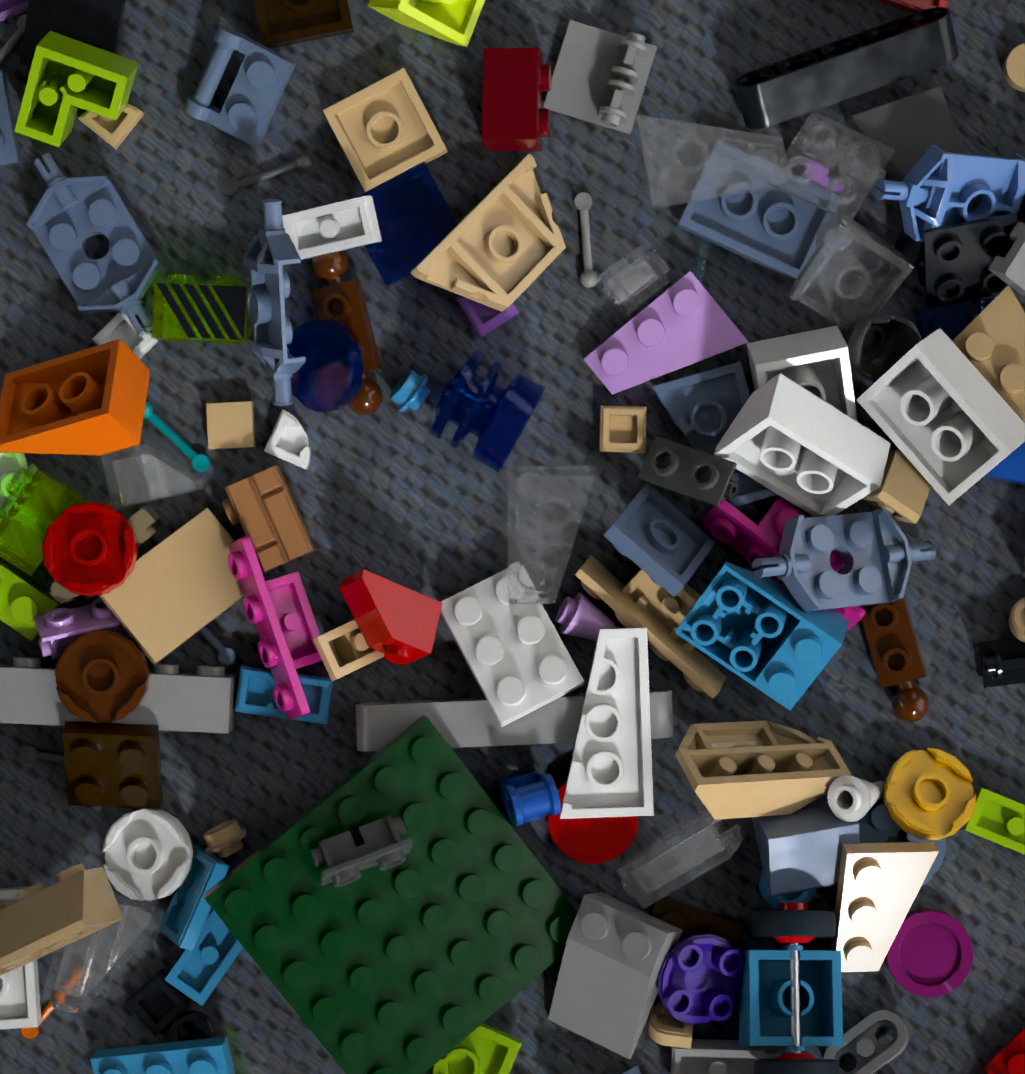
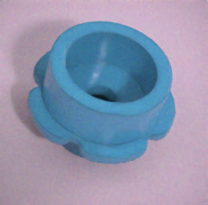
(410, 391)

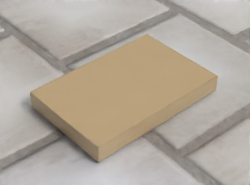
(177, 587)

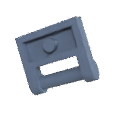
(253, 92)

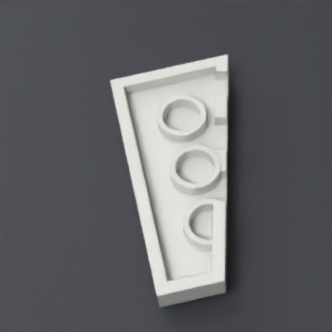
(613, 741)

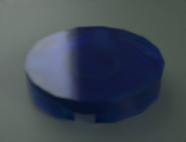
(331, 367)

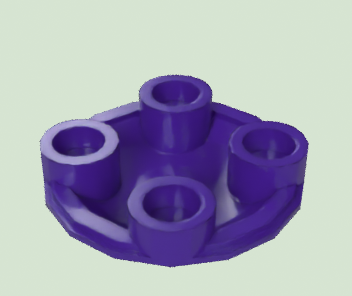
(701, 979)

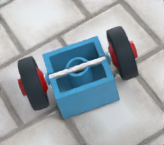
(793, 992)

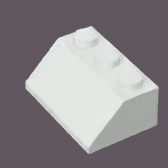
(944, 416)
(804, 448)

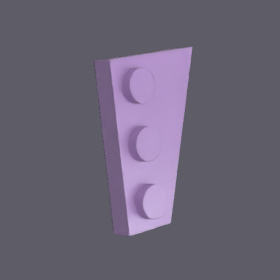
(664, 337)

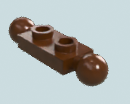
(346, 305)
(897, 656)

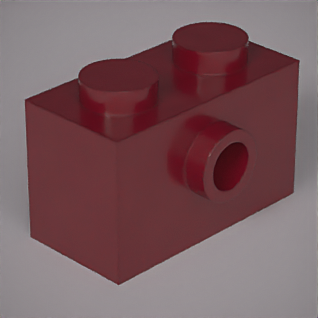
(514, 99)

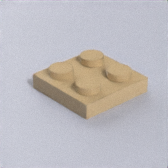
(385, 130)

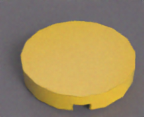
(929, 794)

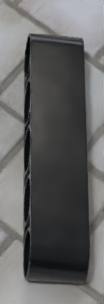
(846, 68)

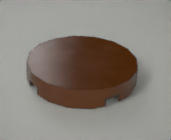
(102, 676)

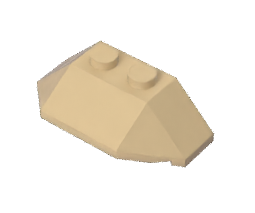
(757, 768)

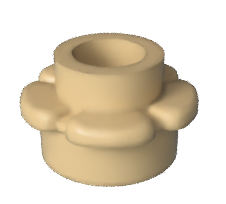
(224, 838)

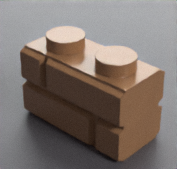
(269, 518)

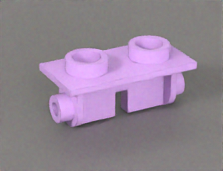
(63, 625)

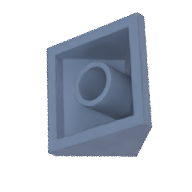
(803, 847)

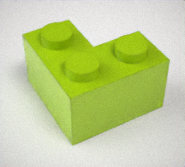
(71, 77)

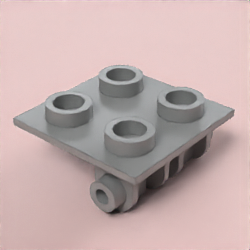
(600, 76)

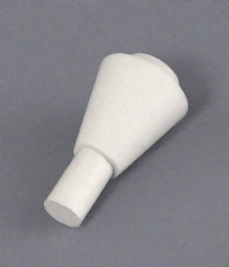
(853, 797)

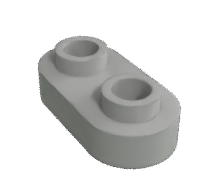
(863, 1043)

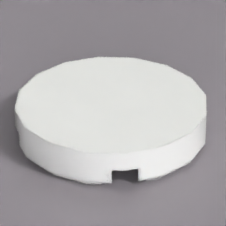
(147, 854)

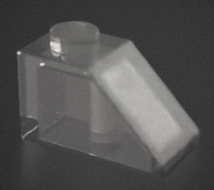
(634, 280)
(147, 475)

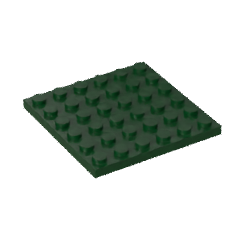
(409, 952)

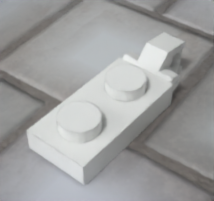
(333, 227)

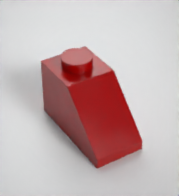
(392, 616)

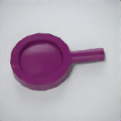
(930, 953)

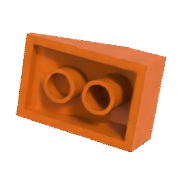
(75, 403)

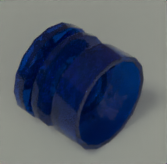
(486, 410)

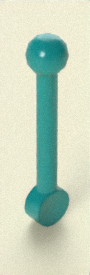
(199, 462)

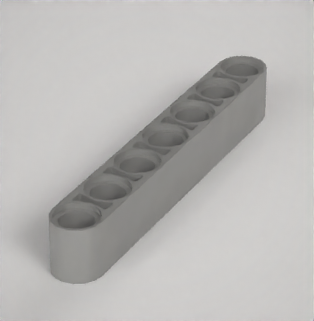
(474, 724)

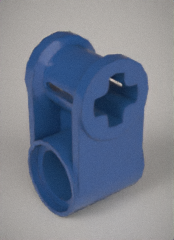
(528, 796)

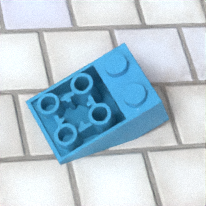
(763, 633)

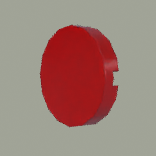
(90, 549)
(592, 838)

